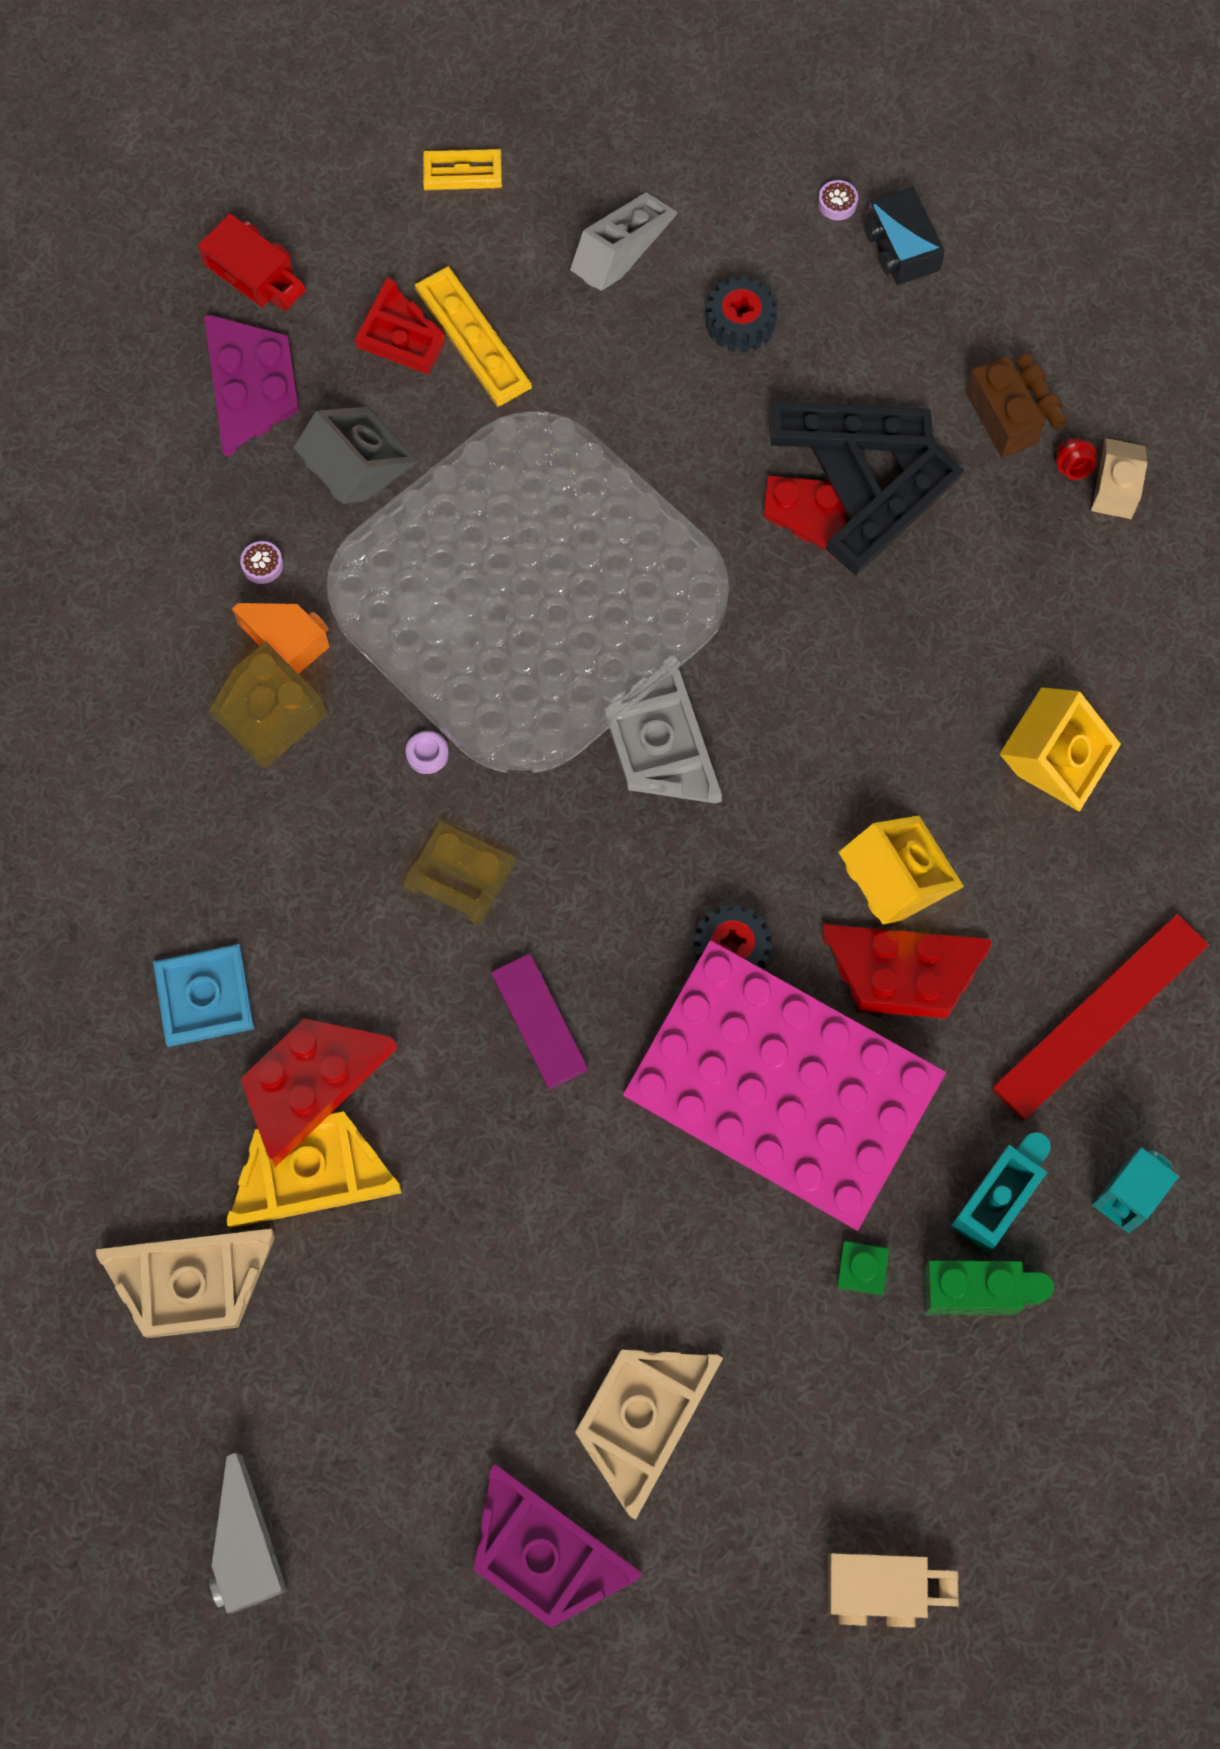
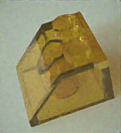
(267, 705)

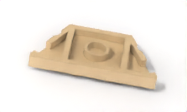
(188, 1281)
(642, 1417)

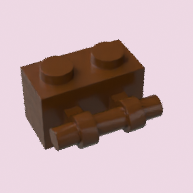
(1007, 407)

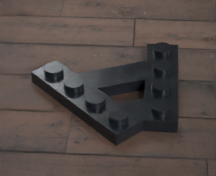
(836, 439)

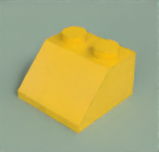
(1061, 746)
(899, 868)

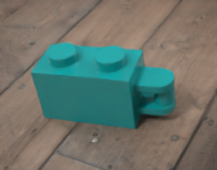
(1003, 1193)

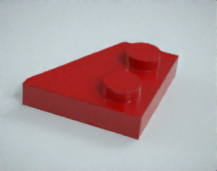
(805, 508)

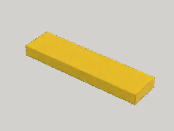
(473, 336)

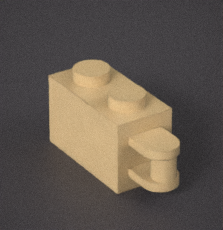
(885, 1587)

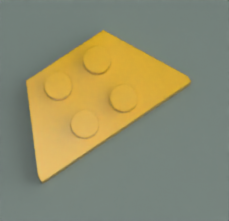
(323, 1172)

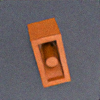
(286, 629)

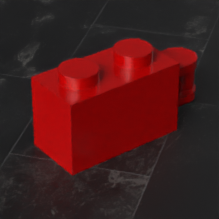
(251, 263)

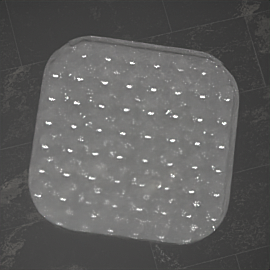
(527, 591)

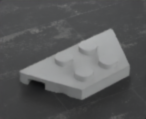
(664, 747)

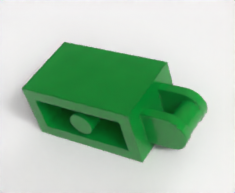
(982, 1287)

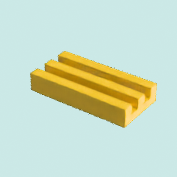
(462, 175)

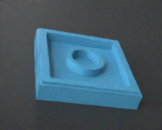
(203, 995)

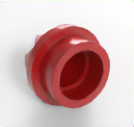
(1076, 458)

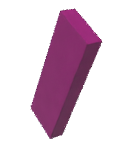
(539, 1021)

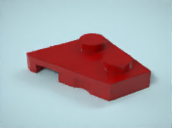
(399, 331)

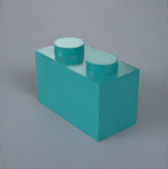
(1136, 1189)

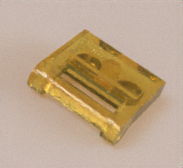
(465, 860)

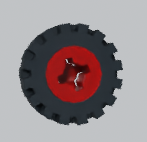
(753, 323)
(736, 923)

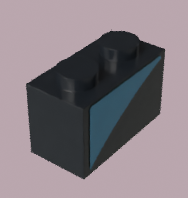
(904, 236)

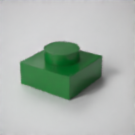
(863, 1268)

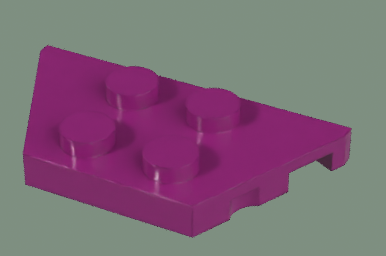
(250, 380)
(543, 1555)

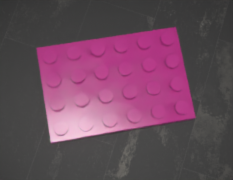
(784, 1084)

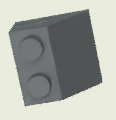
(352, 452)

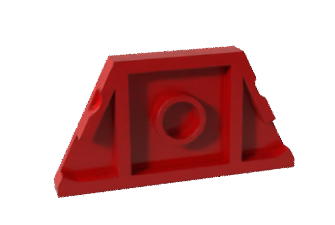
(905, 969)
(308, 1080)

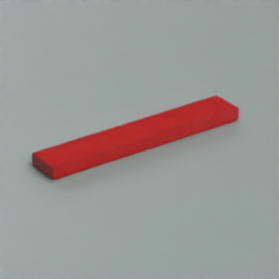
(1099, 1017)

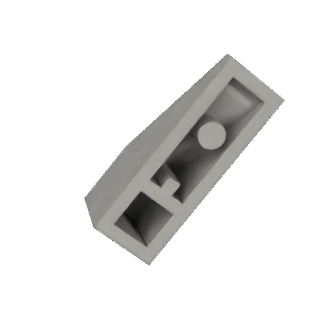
(619, 239)
(243, 1552)

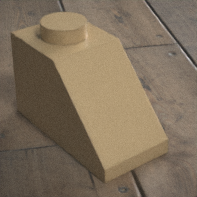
(1120, 478)

